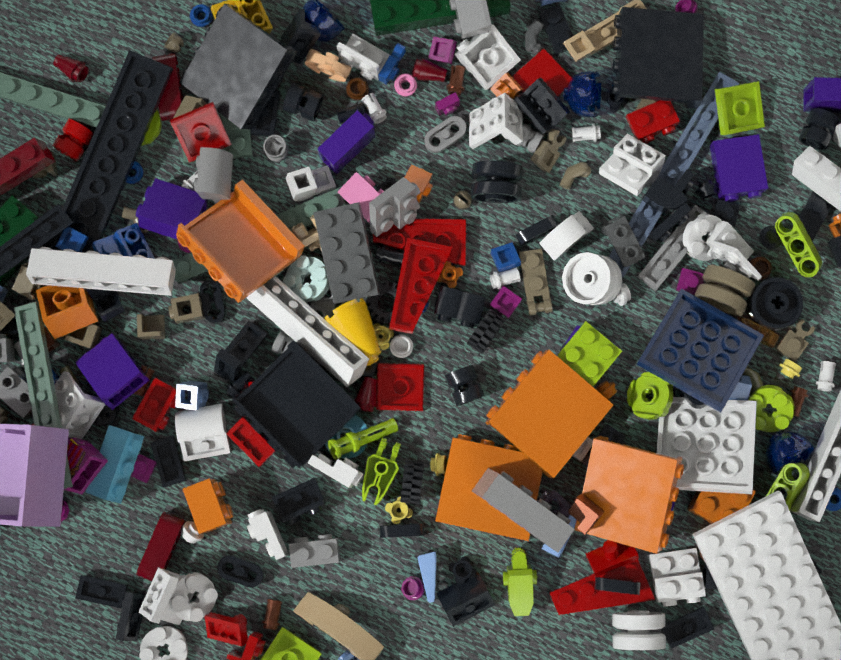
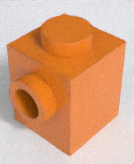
(421, 179)

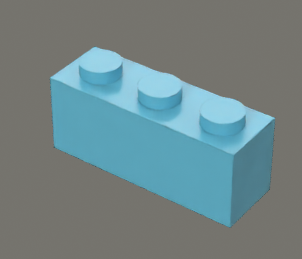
(121, 451)

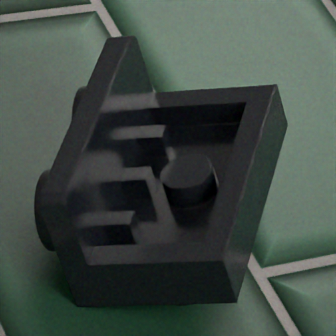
(542, 106)
(298, 501)

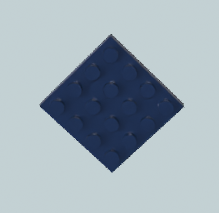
(700, 350)

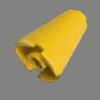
(355, 324)

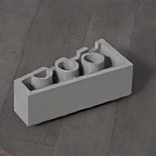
(523, 509)

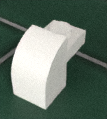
(308, 182)
(566, 235)

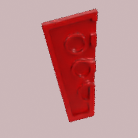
(438, 231)
(417, 279)

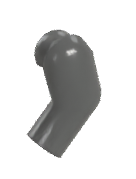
(531, 43)

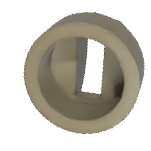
(174, 42)
(459, 203)

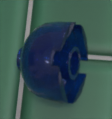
(320, 16)
(584, 94)
(787, 449)

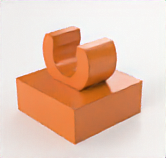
(507, 85)

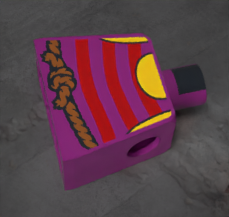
(84, 463)

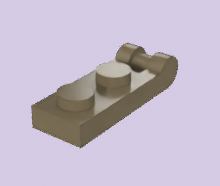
(535, 281)

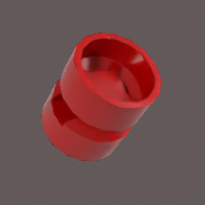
(73, 139)

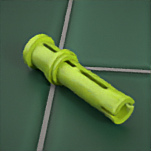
(353, 443)

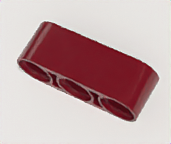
(172, 95)
(160, 545)

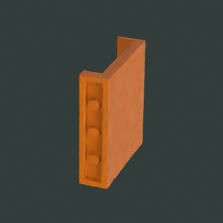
(240, 242)
(549, 412)
(464, 469)
(634, 492)

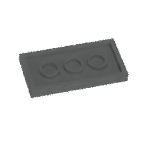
(346, 253)

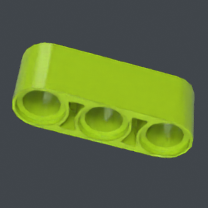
(798, 255)
(792, 486)

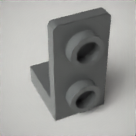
(623, 240)

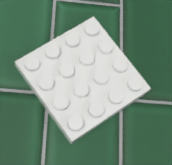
(712, 445)

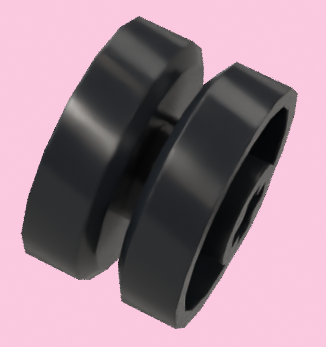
(496, 182)
(787, 300)

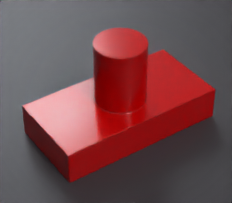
(251, 442)
(610, 557)
(227, 628)

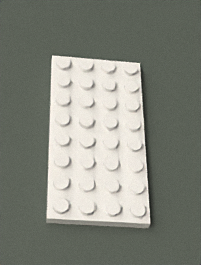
(771, 583)

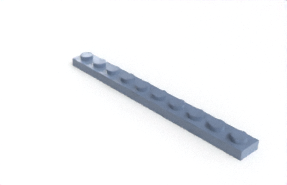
(679, 160)

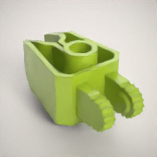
(380, 469)
(520, 583)

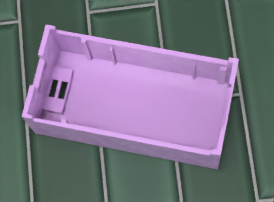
(32, 474)

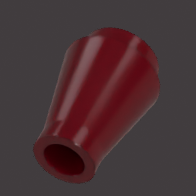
(72, 68)
(428, 71)
(367, 394)

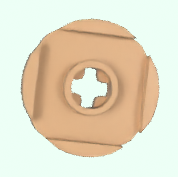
(327, 64)

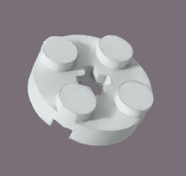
(693, 236)
(204, 602)
(161, 636)

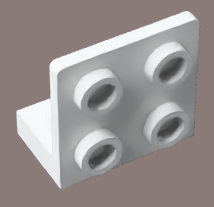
(362, 56)
(495, 118)
(732, 250)
(76, 408)
(156, 602)

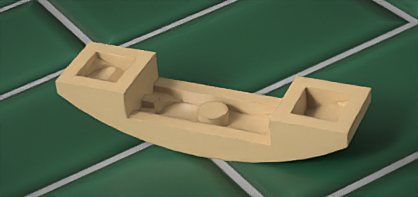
(596, 38)
(339, 627)

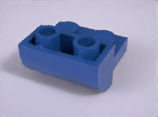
(125, 241)

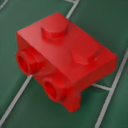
(653, 120)
(156, 405)
(252, 649)

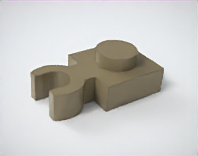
(546, 152)
(793, 343)

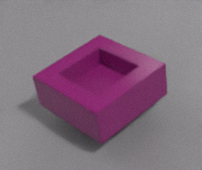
(442, 50)
(447, 105)
(689, 281)
(505, 302)
(143, 468)

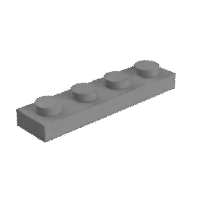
(668, 255)

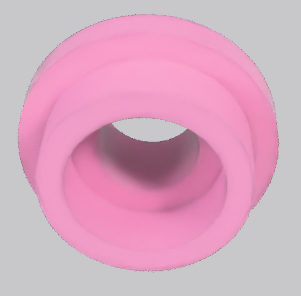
(405, 78)

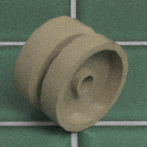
(725, 289)

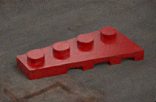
(582, 596)

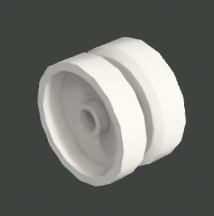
(592, 279)
(638, 627)

